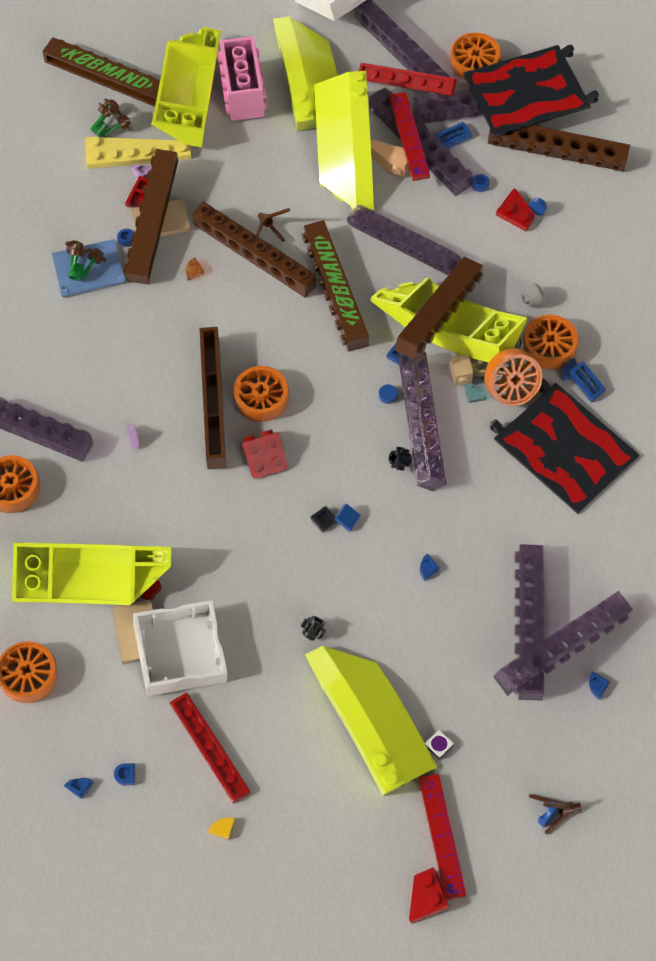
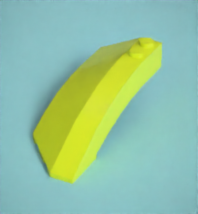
(306, 62)
(187, 86)
(345, 138)
(372, 717)

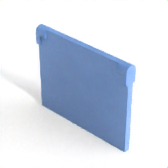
(99, 276)

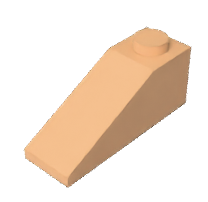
(389, 157)

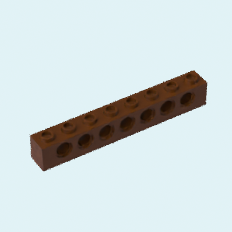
(565, 146)
(254, 249)

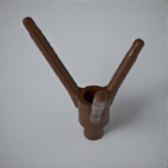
(267, 221)
(564, 809)

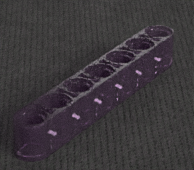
(403, 239)

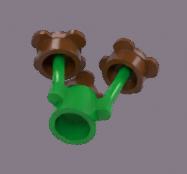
(107, 109)
(76, 249)

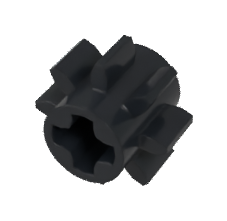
(400, 458)
(313, 628)

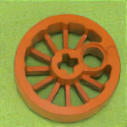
(480, 50)
(551, 340)
(517, 374)
(268, 394)
(18, 484)
(9, 658)

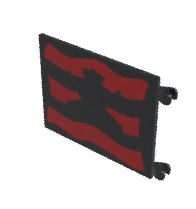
(528, 90)
(565, 446)

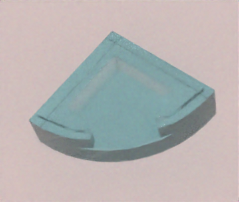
(474, 394)

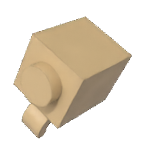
(463, 370)

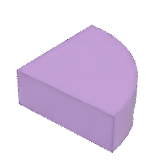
(141, 170)
(133, 436)

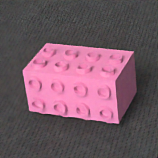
(242, 78)

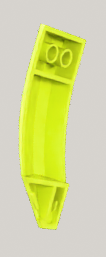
(469, 331)
(85, 572)

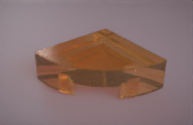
(193, 269)

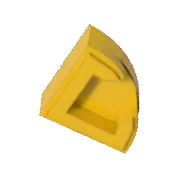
(222, 827)

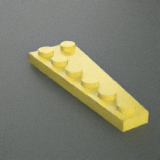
(126, 151)

